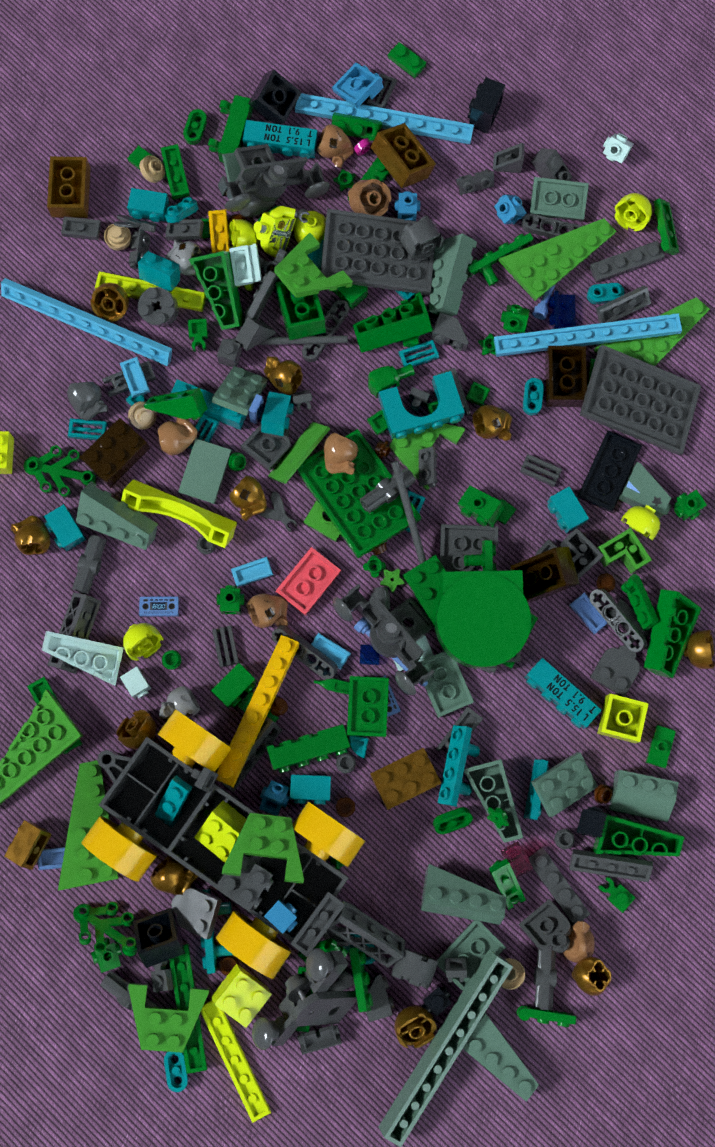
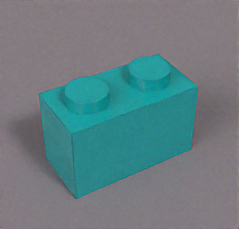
(147, 204)
(159, 271)
(276, 414)
(567, 510)
(64, 527)
(310, 788)

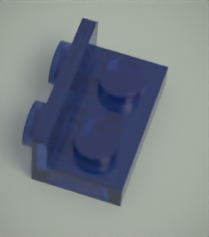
(562, 310)

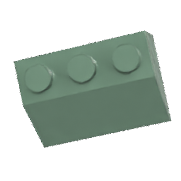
(643, 795)

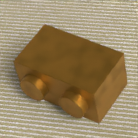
(28, 845)

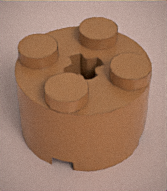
(369, 197)

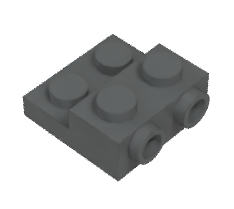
(247, 887)

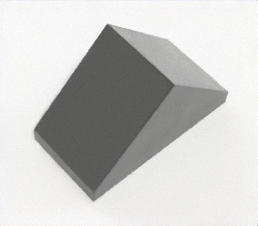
(509, 159)
(253, 333)

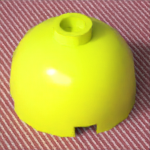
(633, 211)
(315, 226)
(242, 233)
(642, 520)
(141, 640)

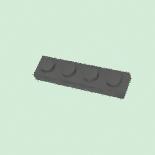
(626, 261)
(611, 865)
(558, 886)

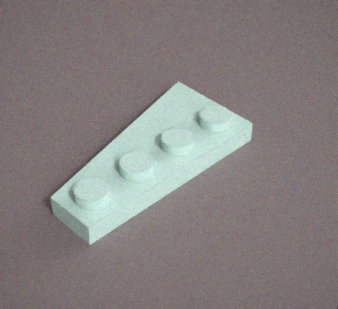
(90, 656)

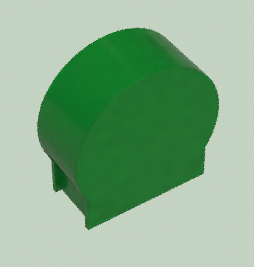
(482, 616)

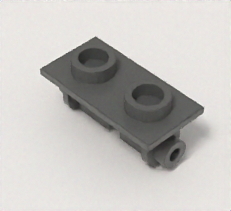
(479, 181)
(140, 242)
(427, 467)
(319, 1040)

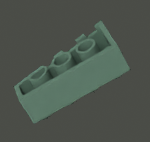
(450, 274)
(114, 518)
(494, 791)
(460, 898)
(498, 1057)

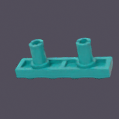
(455, 764)
(213, 950)

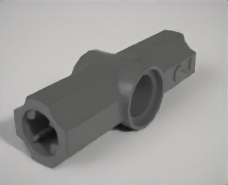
(385, 492)
(89, 564)
(545, 980)
(119, 988)

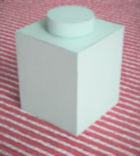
(136, 683)

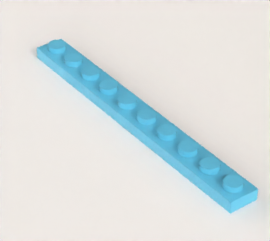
(418, 124)
(86, 322)
(588, 334)

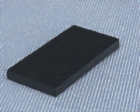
(609, 471)

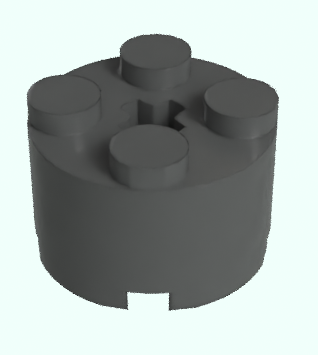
(421, 238)
(158, 296)
(415, 968)

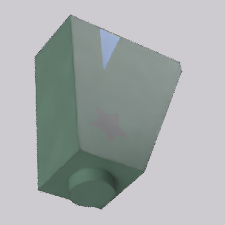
(644, 490)

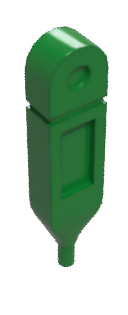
(334, 685)

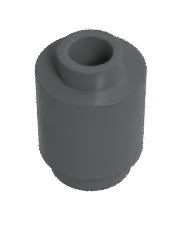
(383, 595)

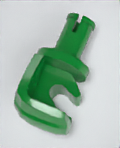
(387, 376)

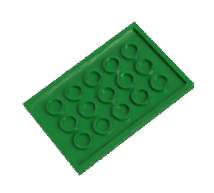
(341, 494)

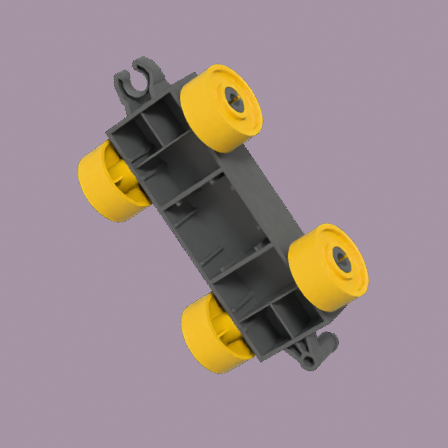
(135, 799)

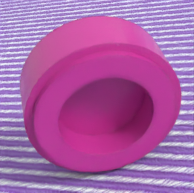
(363, 147)

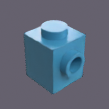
(282, 916)

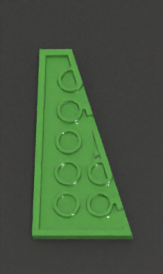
(550, 261)
(654, 349)
(37, 745)
(79, 864)

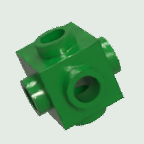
(515, 318)
(689, 505)
(233, 606)
(109, 960)

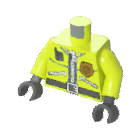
(276, 228)

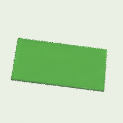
(298, 452)

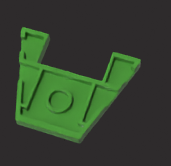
(303, 276)
(408, 448)
(270, 838)
(165, 1027)

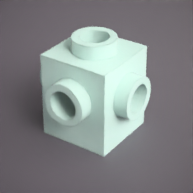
(617, 147)

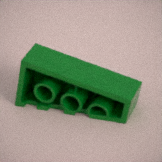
(218, 283)
(393, 325)
(671, 633)
(308, 748)
(636, 838)

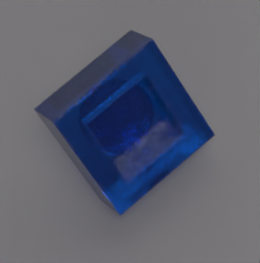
(368, 655)

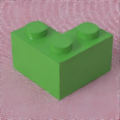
(627, 548)

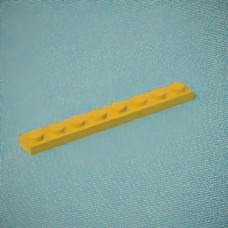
(257, 710)

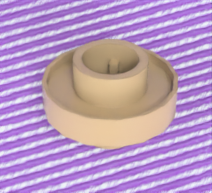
(152, 169)
(117, 237)
(141, 417)
(515, 977)

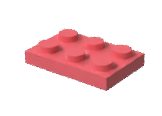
(308, 581)

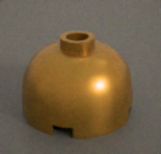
(110, 301)
(700, 650)
(136, 729)
(414, 1026)

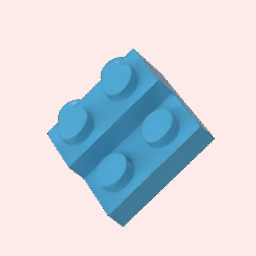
(358, 85)

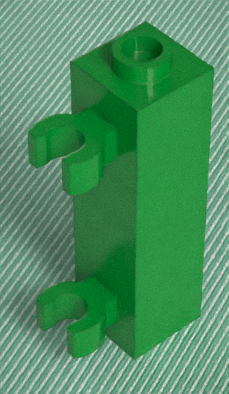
(232, 138)

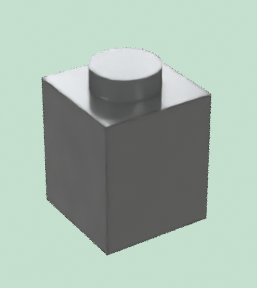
(229, 353)

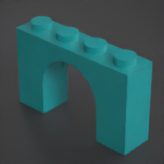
(403, 423)

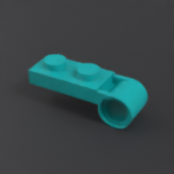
(173, 801)

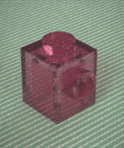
(517, 858)

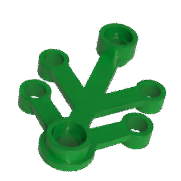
(56, 470)
(104, 926)

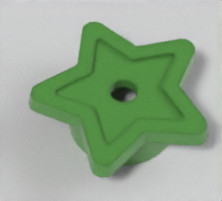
(392, 584)

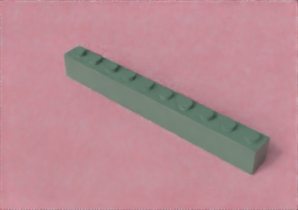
(444, 1048)

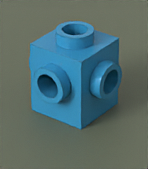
(407, 206)
(510, 209)
(274, 798)

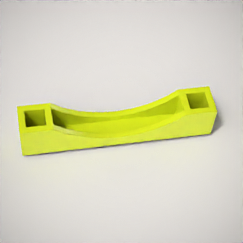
(212, 526)

